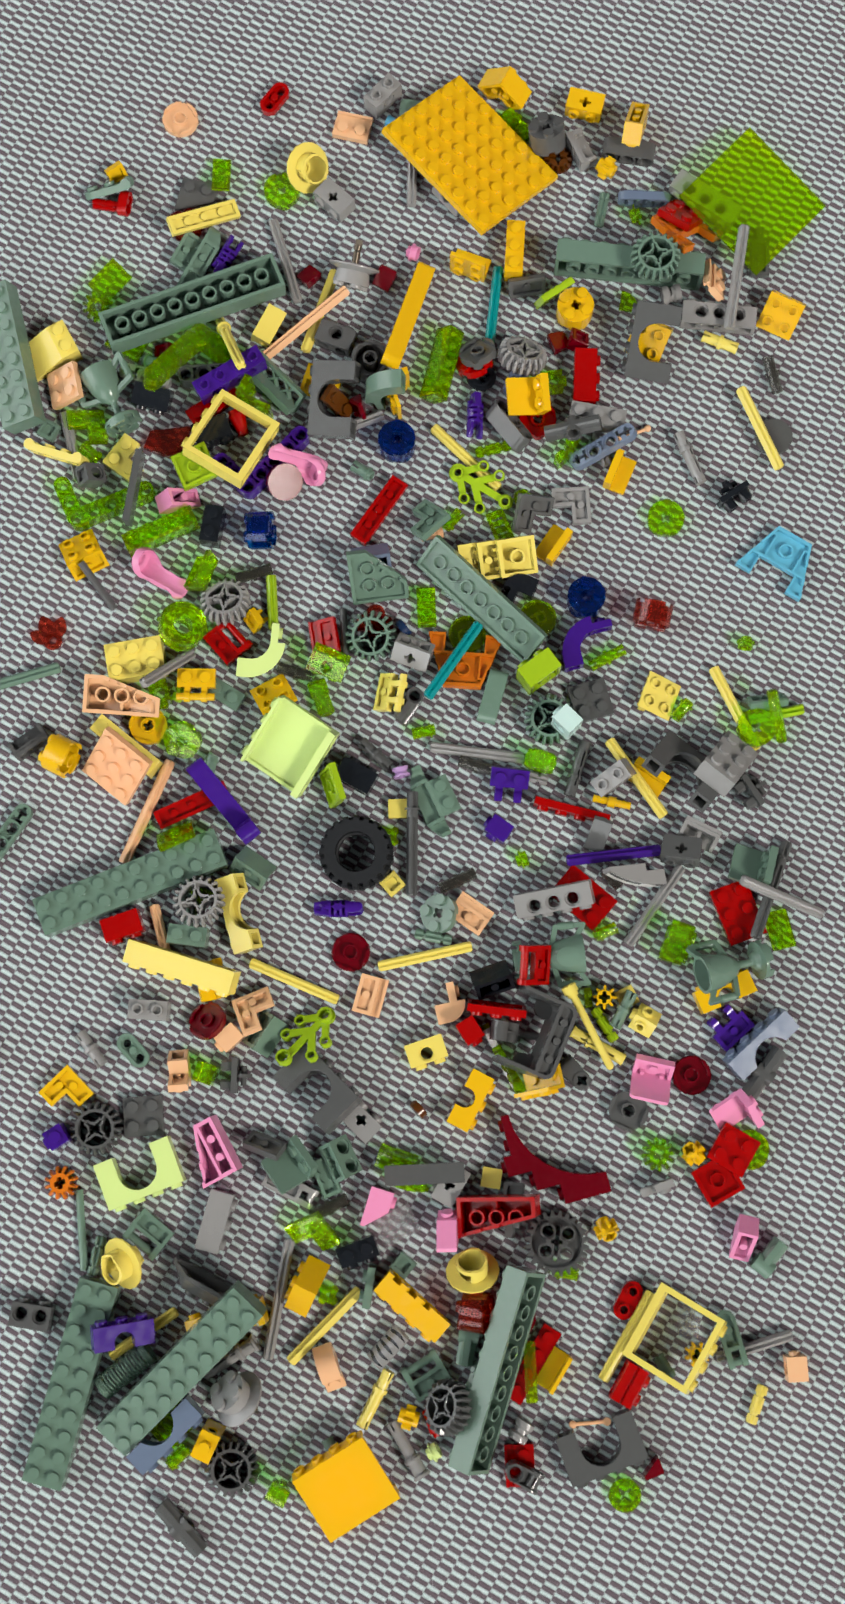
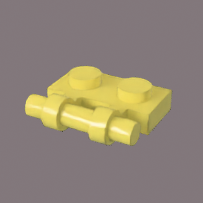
(386, 691)

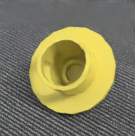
(307, 167)
(122, 1263)
(472, 1271)

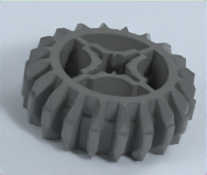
(82, 1118)
(451, 1407)
(236, 1476)

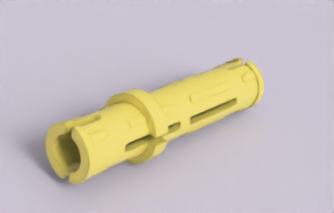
(584, 1037)
(375, 1398)

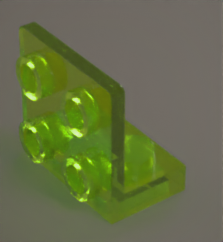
(247, 393)

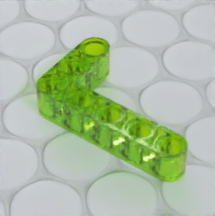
(195, 339)
(101, 504)

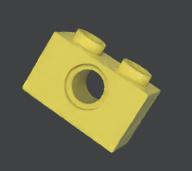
(414, 1050)

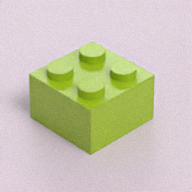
(538, 670)

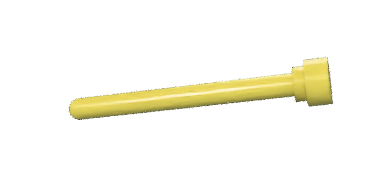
(571, 992)

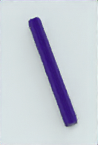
(613, 855)

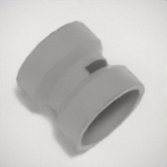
(671, 294)
(522, 1428)

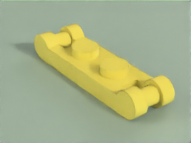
(50, 452)

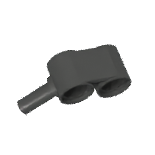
(509, 1032)

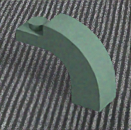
(384, 384)

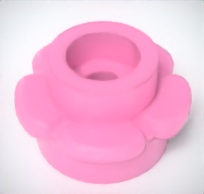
(413, 252)

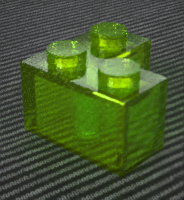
(675, 941)

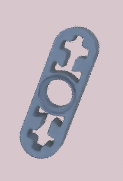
(648, 199)

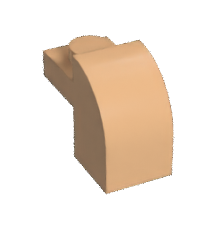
(453, 1010)
(179, 1070)
(328, 1367)

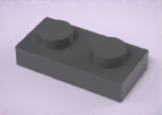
(527, 286)
(264, 1145)

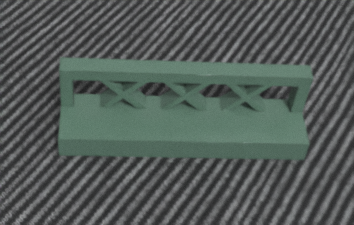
(270, 387)

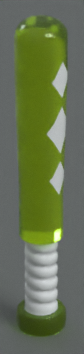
(511, 1075)

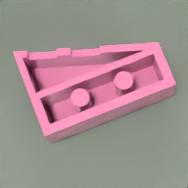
(215, 1151)

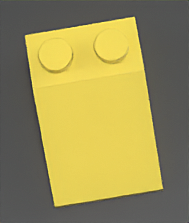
(53, 349)

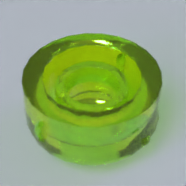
(183, 613)

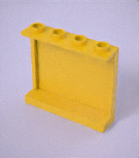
(344, 1486)

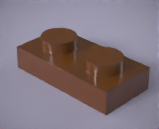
(336, 401)

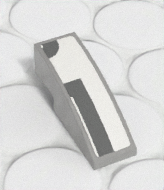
(637, 875)

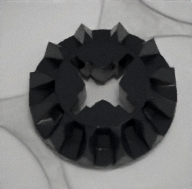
(487, 383)

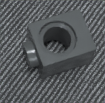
(90, 475)

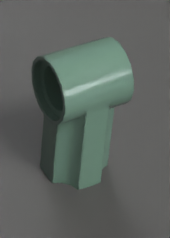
(765, 1261)
(466, 1348)

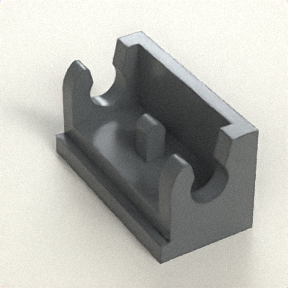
(29, 742)

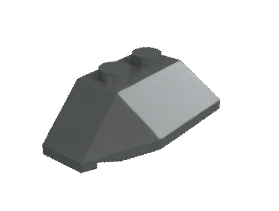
(200, 1281)

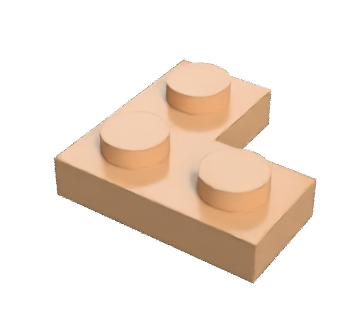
(248, 1007)

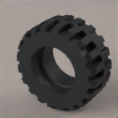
(338, 834)

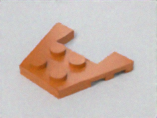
(679, 235)
(471, 669)

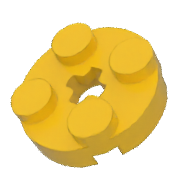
(152, 736)

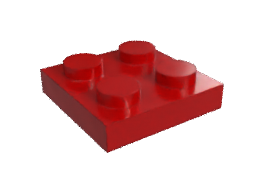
(679, 215)
(733, 1149)
(716, 1182)

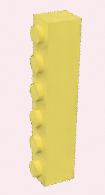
(182, 967)

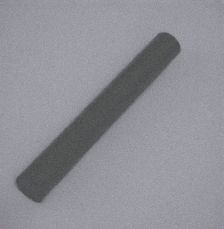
(97, 585)
(343, 629)

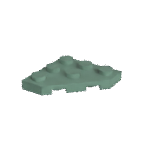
(373, 579)

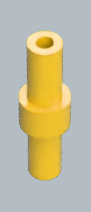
(611, 802)

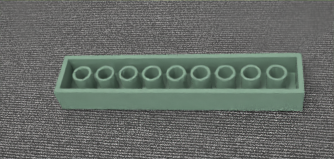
(192, 303)
(129, 883)
(181, 1367)
(497, 1369)
(70, 1386)

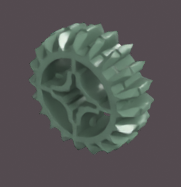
(663, 250)
(373, 644)
(538, 706)

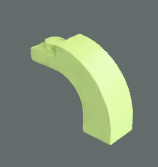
(258, 666)

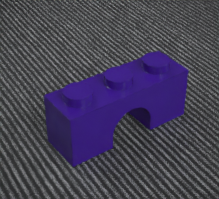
(104, 1333)

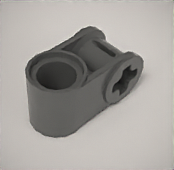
(572, 1070)
(527, 1478)

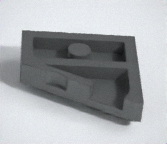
(195, 195)

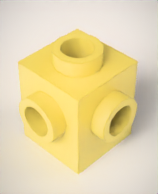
(644, 1020)

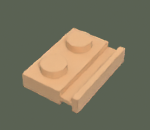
(352, 127)
(715, 280)
(472, 913)
(370, 995)

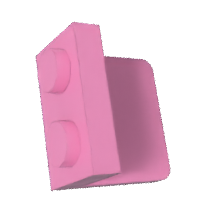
(651, 1079)
(736, 1108)

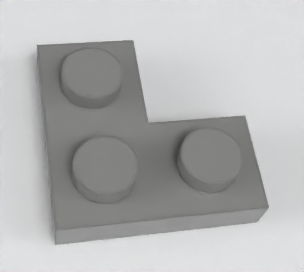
(575, 498)

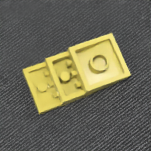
(502, 556)

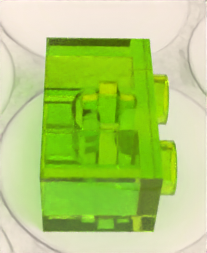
(337, 662)

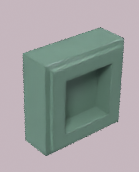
(49, 431)
(403, 1265)

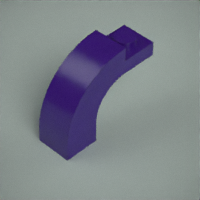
(571, 653)

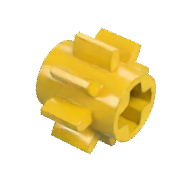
(606, 167)
(608, 1001)
(693, 1153)
(606, 1229)
(691, 1352)
(408, 1417)

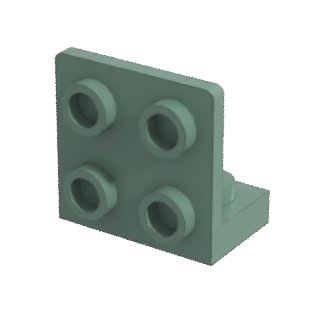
(753, 863)
(292, 1166)

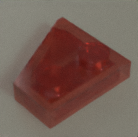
(167, 441)

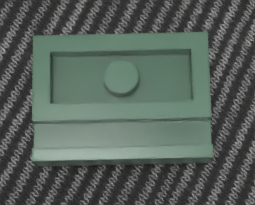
(366, 1294)

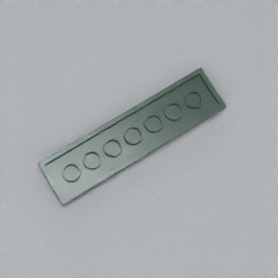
(481, 599)

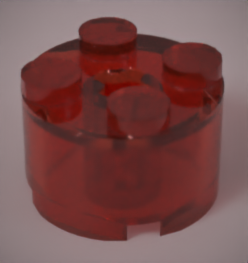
(652, 614)
(474, 1312)

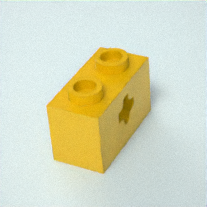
(584, 105)

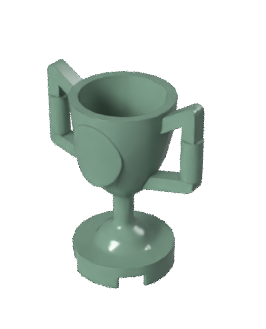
(104, 384)
(566, 954)
(719, 969)

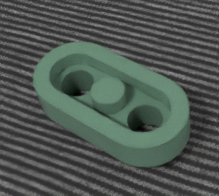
(133, 1050)

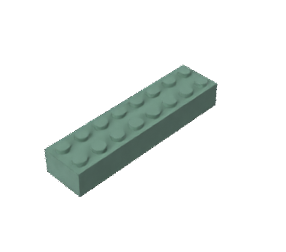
(612, 263)
(19, 390)

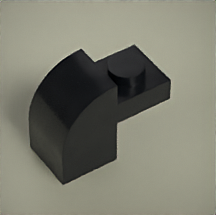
(521, 586)

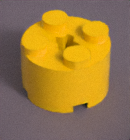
(572, 299)
(60, 755)

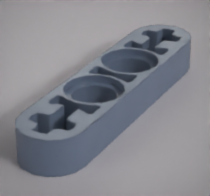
(601, 443)

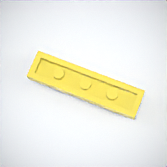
(203, 217)

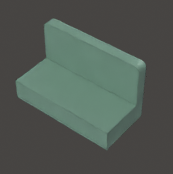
(254, 866)
(268, 1038)

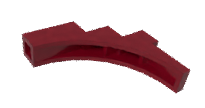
(572, 1185)

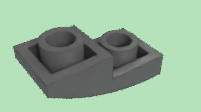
(598, 834)

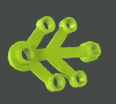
(478, 485)
(307, 1034)

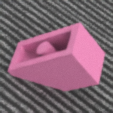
(175, 498)
(378, 1204)
(447, 1231)
(744, 1237)

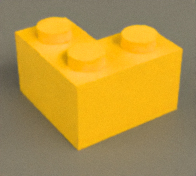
(506, 85)
(305, 1285)

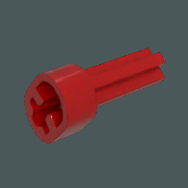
(121, 207)

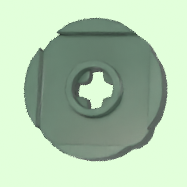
(429, 910)

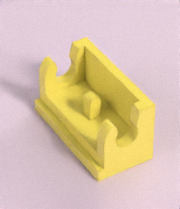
(268, 325)

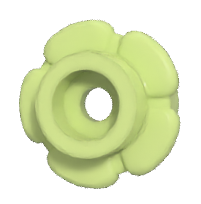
(433, 1451)

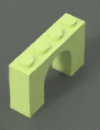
(119, 1193)

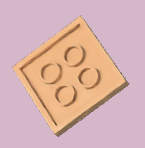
(117, 765)

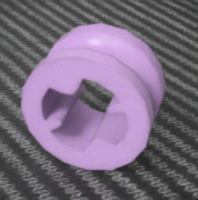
(401, 772)

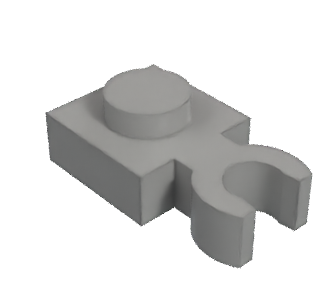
(663, 1186)

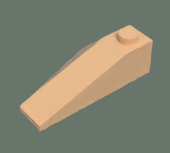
(113, 697)

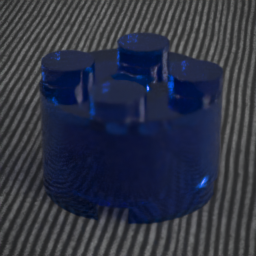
(396, 431)
(260, 530)
(585, 587)

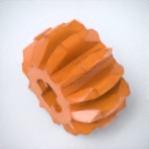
(56, 1177)

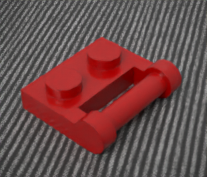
(222, 644)
(538, 965)

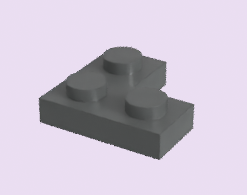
(527, 507)

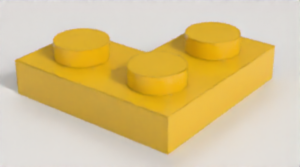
(64, 1083)

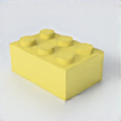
(134, 658)

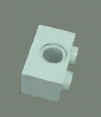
(566, 721)

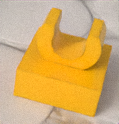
(116, 172)
(254, 620)

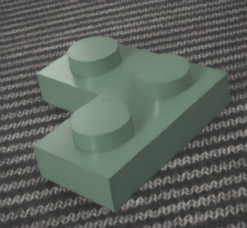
(431, 520)

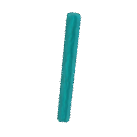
(494, 302)
(453, 660)

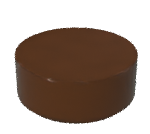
(418, 1109)

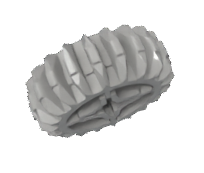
(522, 355)
(222, 593)
(202, 917)

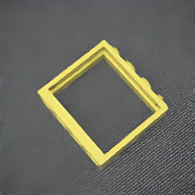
(237, 479)
(647, 1319)

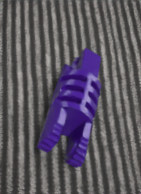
(226, 255)
(475, 415)
(338, 908)

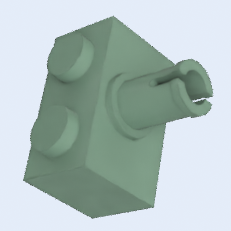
(188, 935)

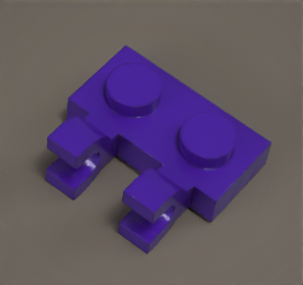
(509, 778)
(733, 1030)

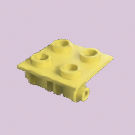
(658, 696)

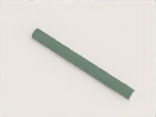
(81, 1230)

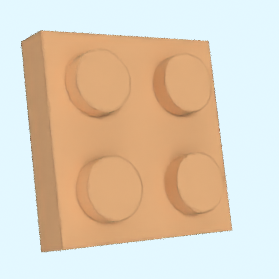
(65, 385)

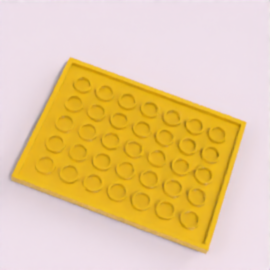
(469, 154)

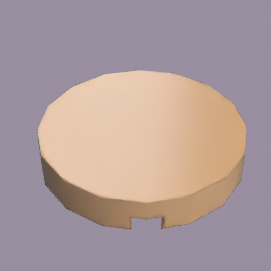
(180, 119)

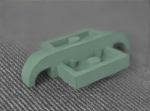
(195, 254)
(435, 800)

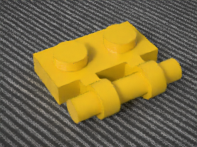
(198, 679)

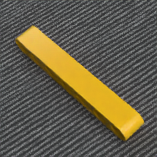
(407, 315)

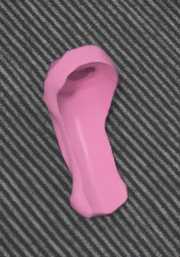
(309, 465)
(148, 567)

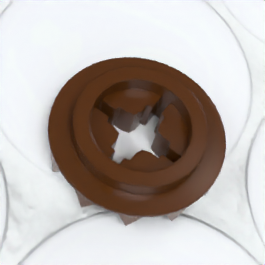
(564, 164)

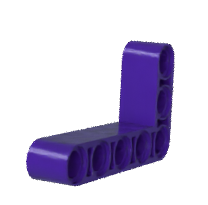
(264, 465)
(223, 800)

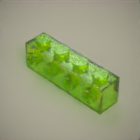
(441, 364)
(161, 530)

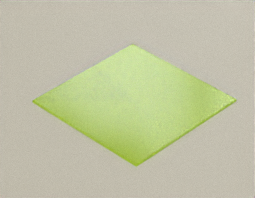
(752, 189)

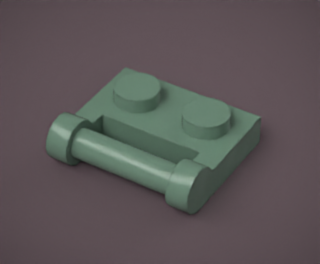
(153, 1229)
(424, 1382)

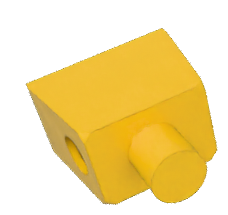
(208, 1441)

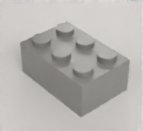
(726, 763)

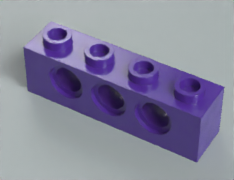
(228, 376)

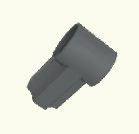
(409, 706)

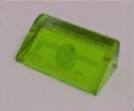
(780, 930)
(393, 1156)

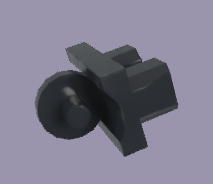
(727, 500)

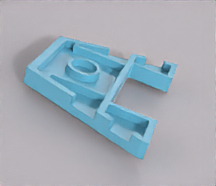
(784, 552)

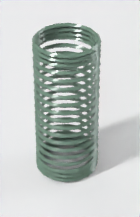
(103, 1385)

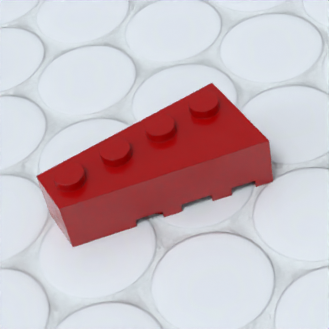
(493, 1211)

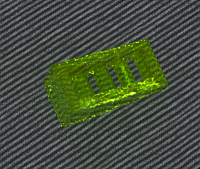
(497, 514)

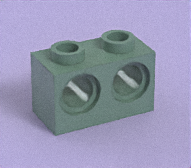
(340, 1158)

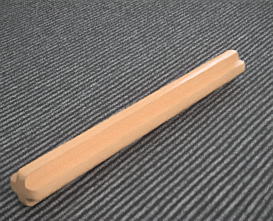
(306, 322)
(147, 811)

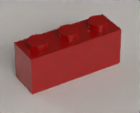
(585, 375)

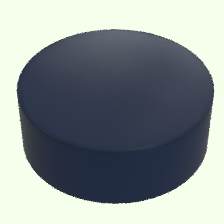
(402, 627)

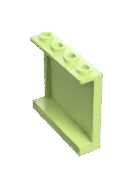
(290, 745)

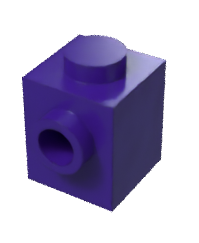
(497, 829)
(56, 1137)

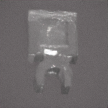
(689, 1323)

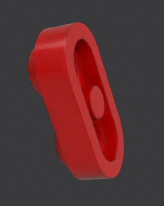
(273, 99)
(628, 1300)

